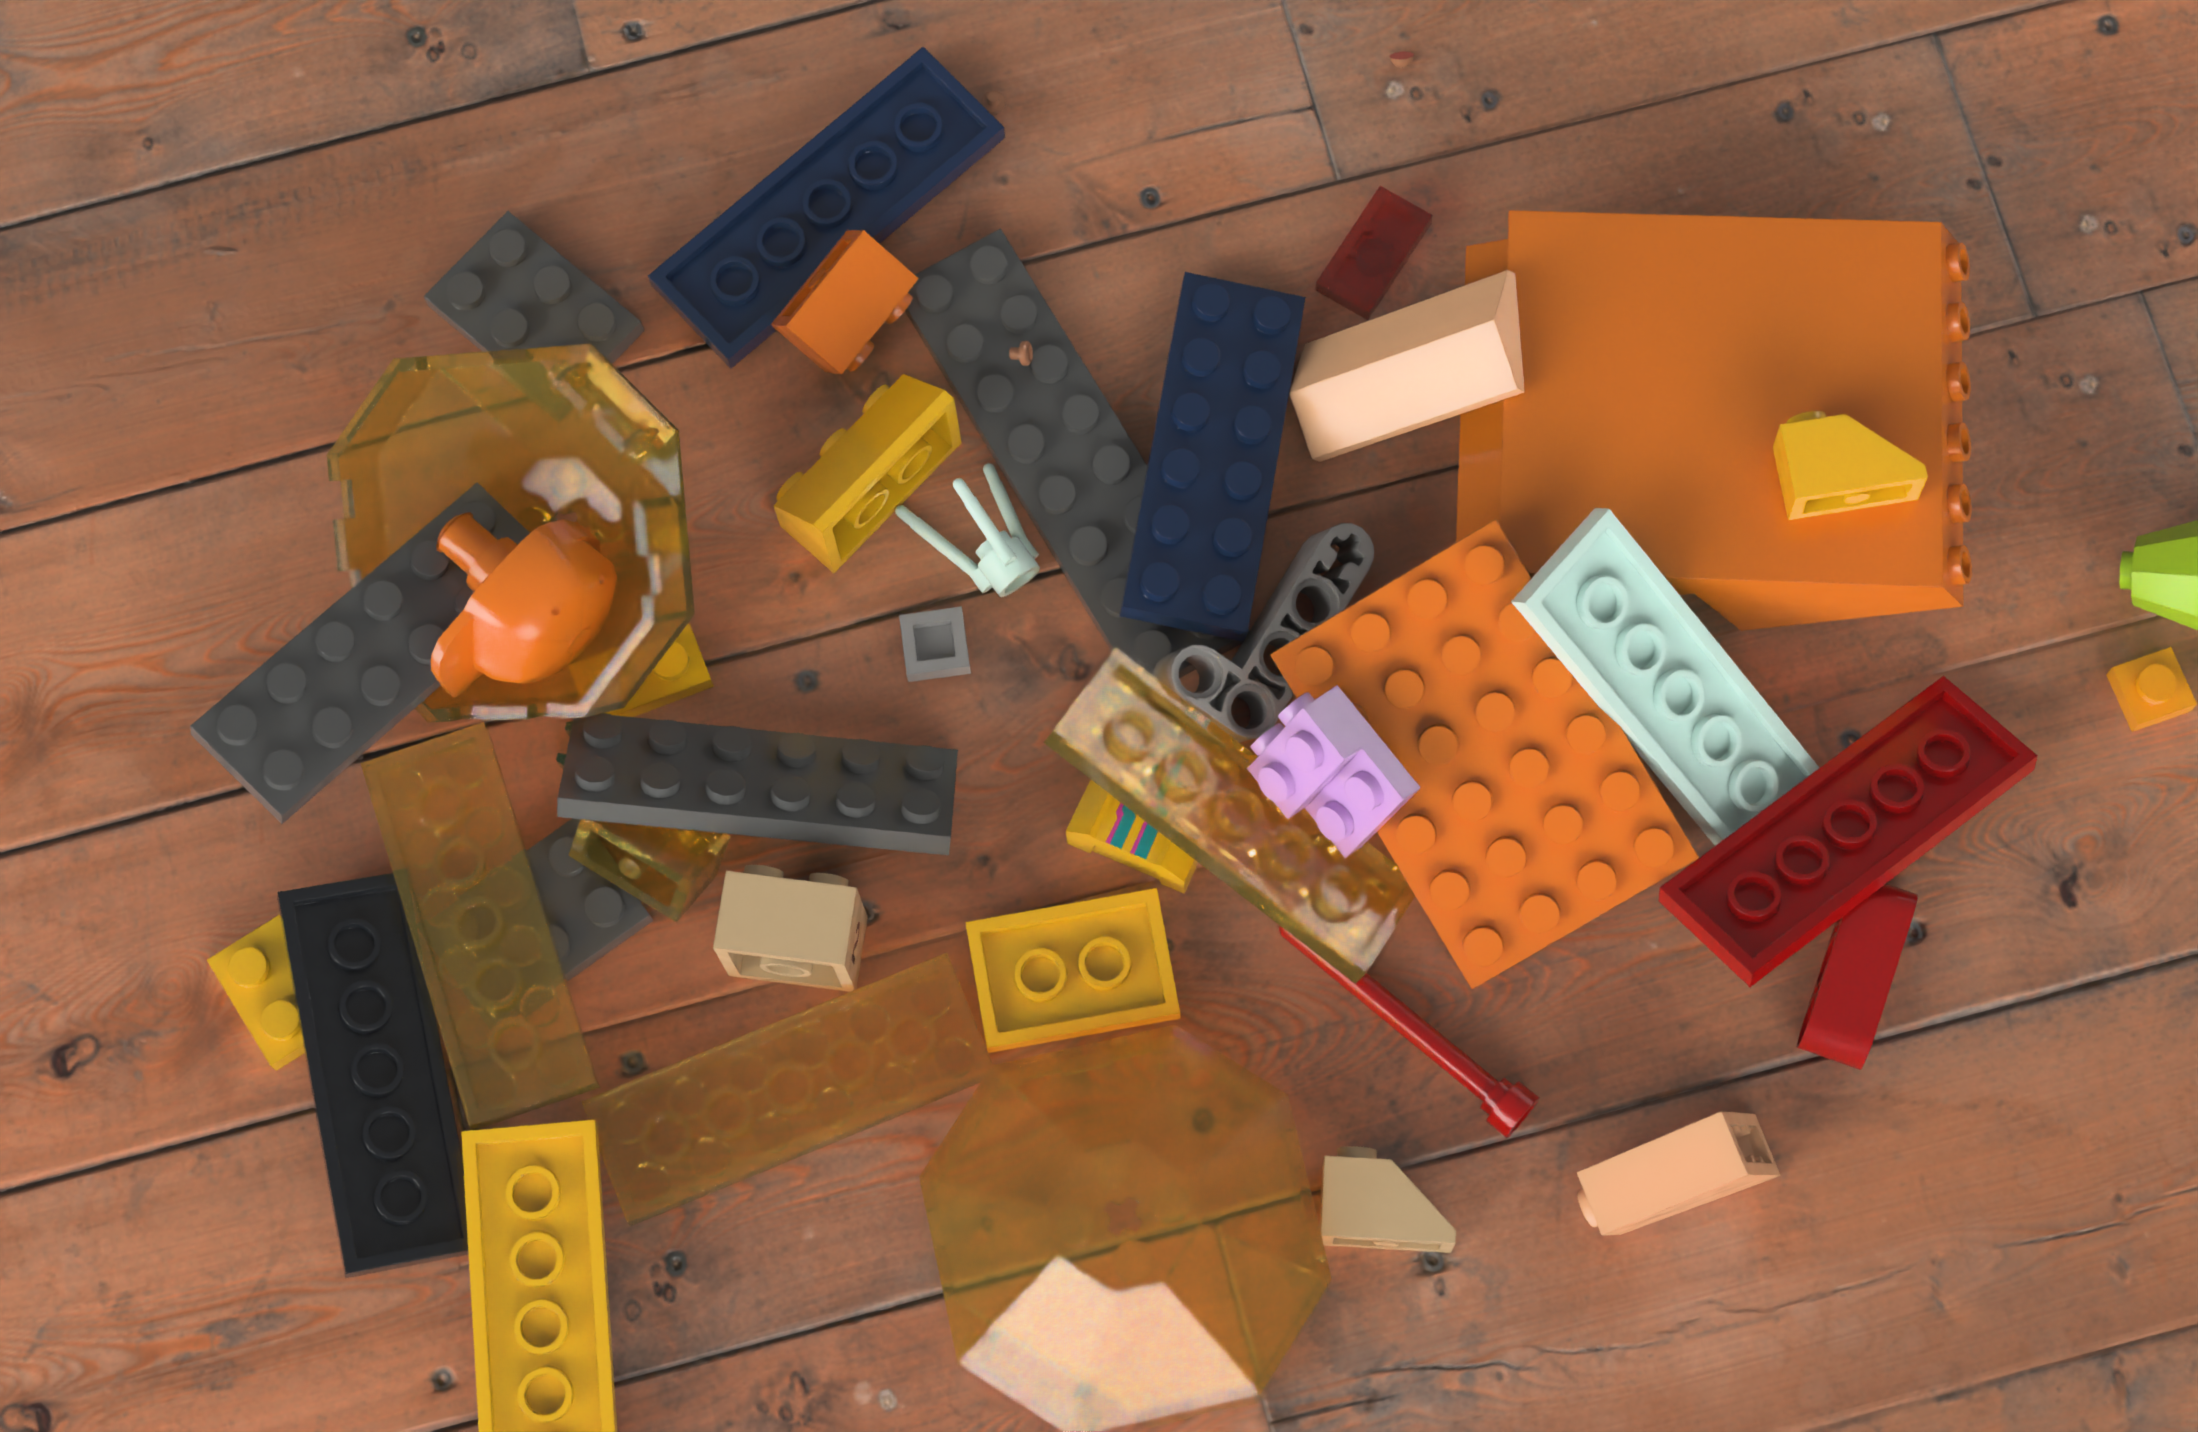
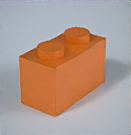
(846, 303)

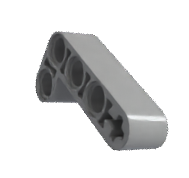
(1276, 625)

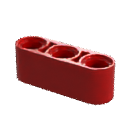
(1857, 977)

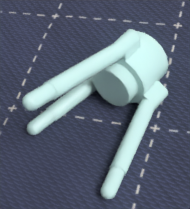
(1005, 560)

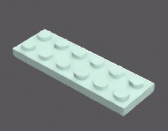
(1662, 677)

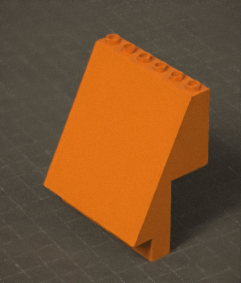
(1660, 386)

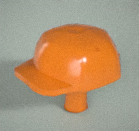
(529, 604)

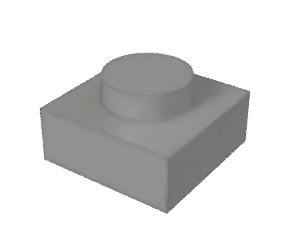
(934, 644)

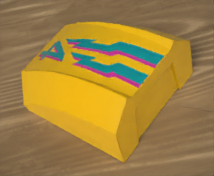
(1119, 834)

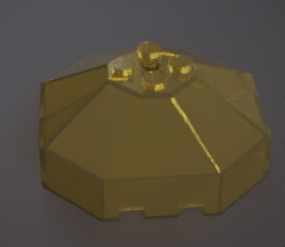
(542, 439)
(1143, 1321)

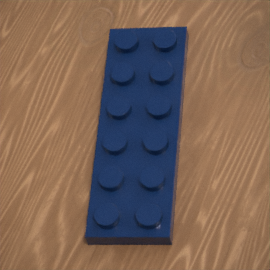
(856, 174)
(1213, 457)

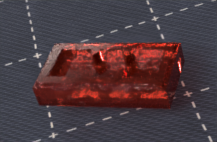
(1373, 252)

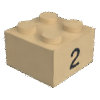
(791, 928)

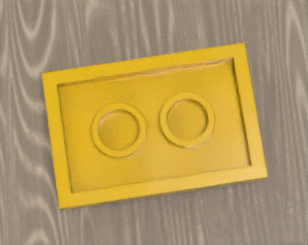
(1072, 970)

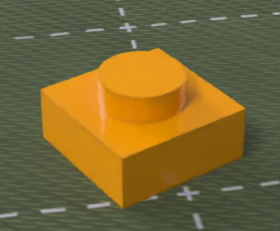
(2151, 689)

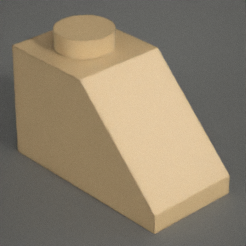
(1377, 1206)

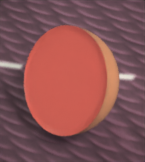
(1402, 59)

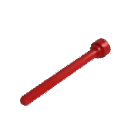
(1502, 1101)

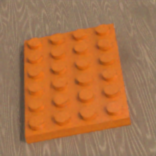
(1527, 787)

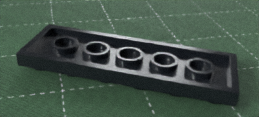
(375, 1076)

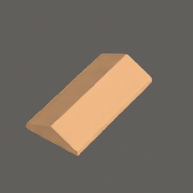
(1410, 368)

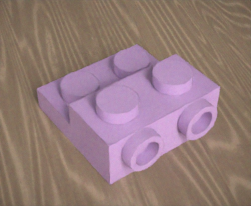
(1332, 768)

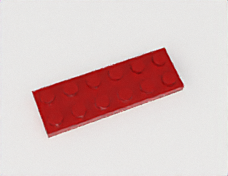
(1846, 830)

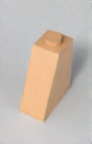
(1676, 1173)

